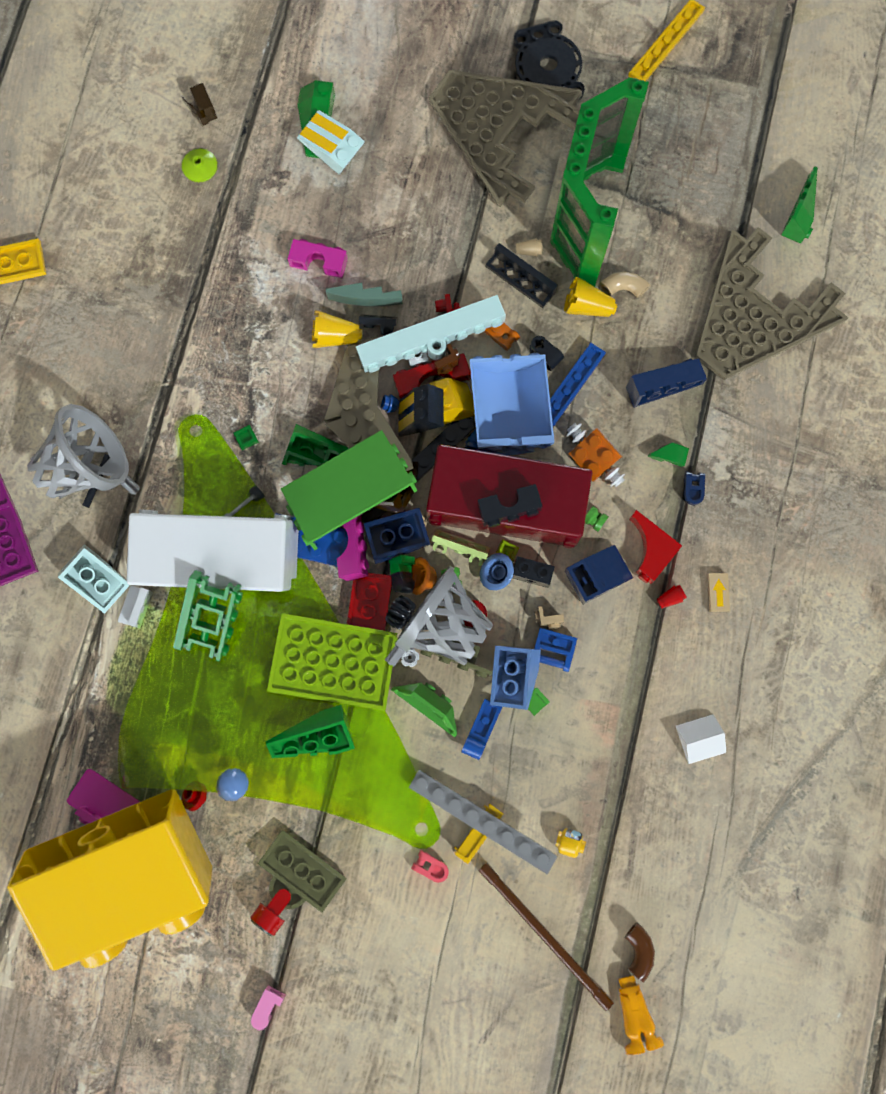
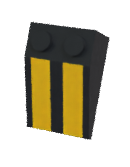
(421, 410)

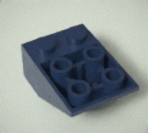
(598, 574)

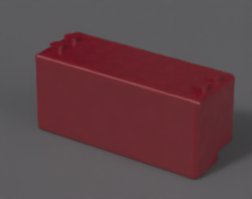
(469, 475)

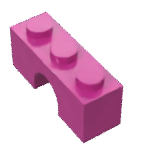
(303, 253)

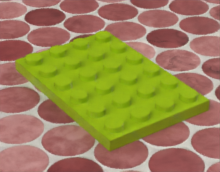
(332, 662)

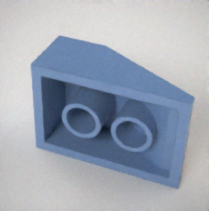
(514, 676)

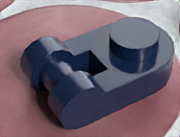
(694, 494)

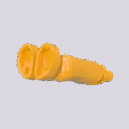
(637, 1018)

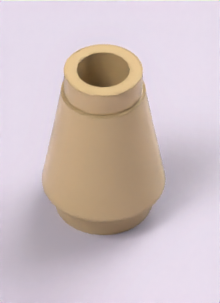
(530, 247)

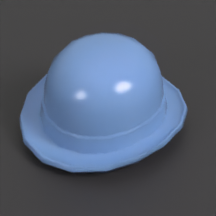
(496, 571)

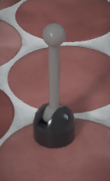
(254, 494)

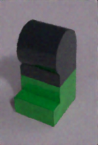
(402, 574)

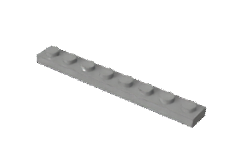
(483, 822)

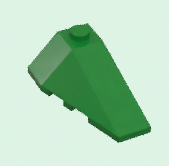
(315, 97)
(319, 733)

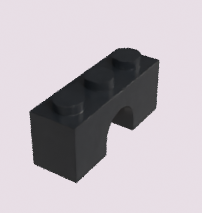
(493, 512)

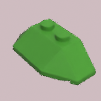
(429, 704)

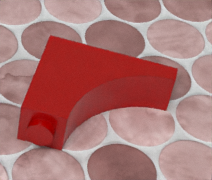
(657, 546)

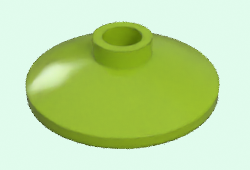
(199, 172)

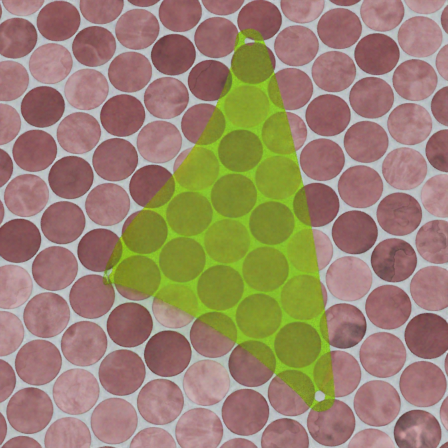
(206, 716)

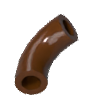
(644, 952)

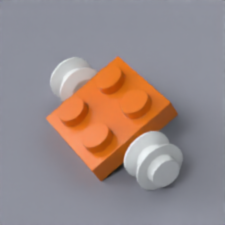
(596, 454)

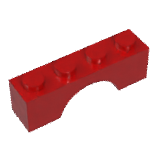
(406, 380)

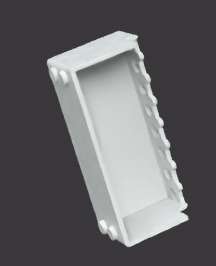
(228, 549)

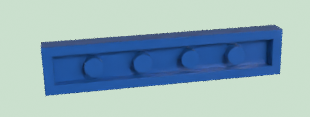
(575, 381)

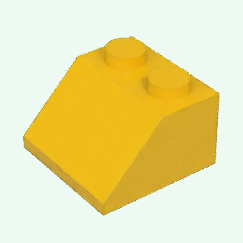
(457, 399)

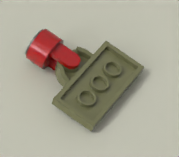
(296, 879)

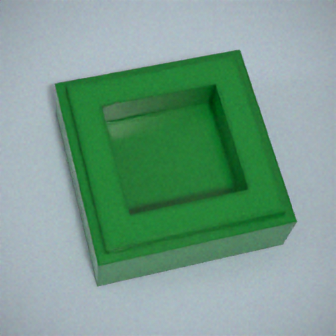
(245, 437)

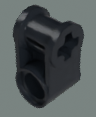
(552, 353)

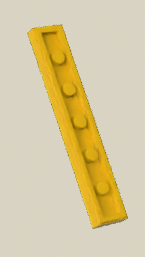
(667, 41)

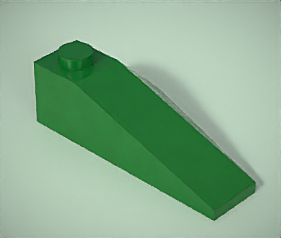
(802, 216)

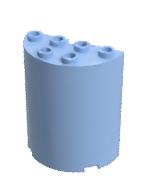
(511, 403)

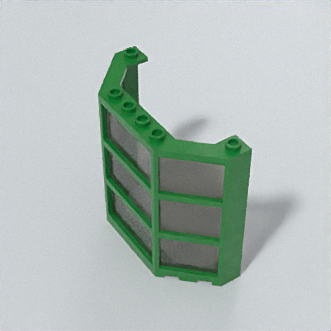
(598, 143)

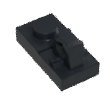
(386, 322)

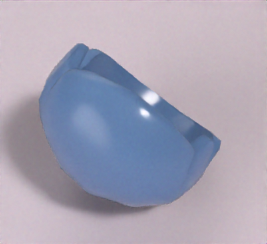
(232, 784)

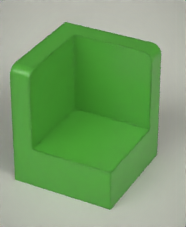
(537, 702)

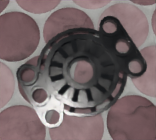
(548, 46)

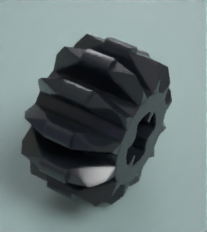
(400, 612)

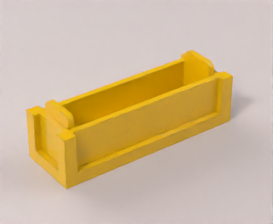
(474, 839)

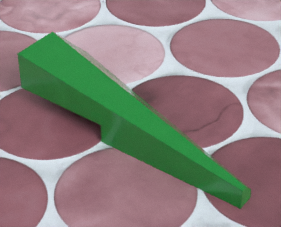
(310, 448)

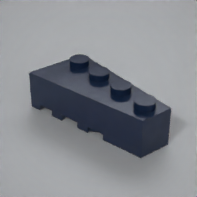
(665, 382)

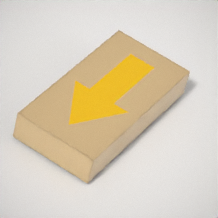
(718, 592)

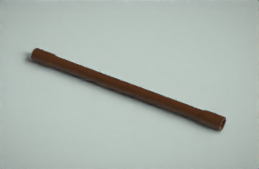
(596, 992)

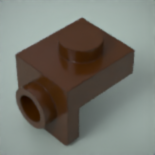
(447, 363)

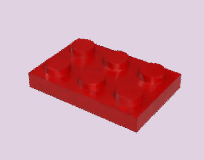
(370, 601)

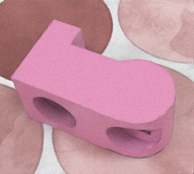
(262, 1013)

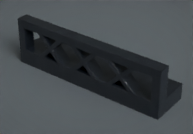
(526, 271)

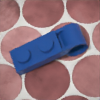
(481, 730)

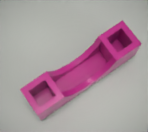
(353, 561)

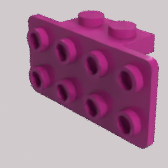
(98, 797)

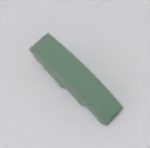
(356, 295)

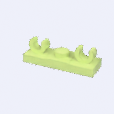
(460, 545)

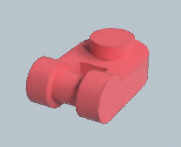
(437, 871)

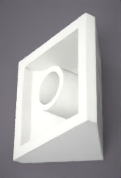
(701, 738)

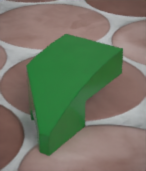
(671, 453)

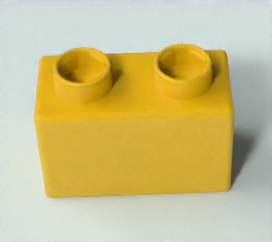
(113, 882)

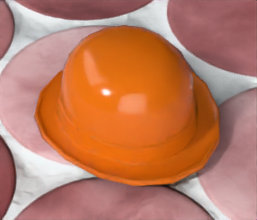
(423, 575)

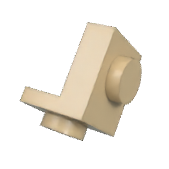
(550, 621)

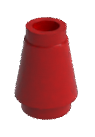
(672, 597)

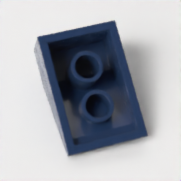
(396, 535)

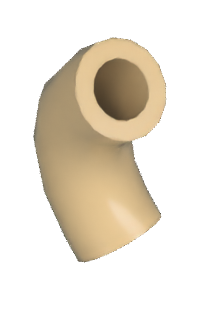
(624, 281)

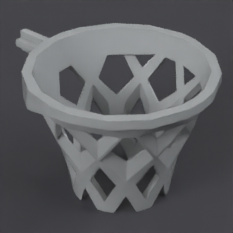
(68, 450)
(446, 631)

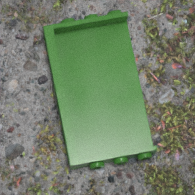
(346, 487)

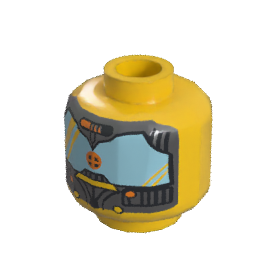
(570, 842)

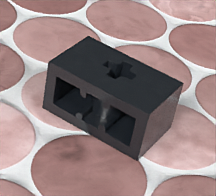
(533, 572)

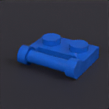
(558, 644)

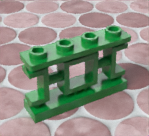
(192, 611)

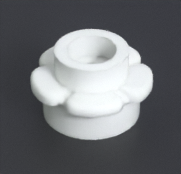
(410, 662)

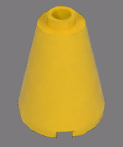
(588, 300)
(333, 331)

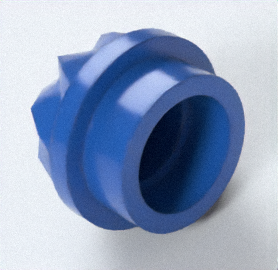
(389, 403)

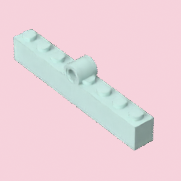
(431, 334)

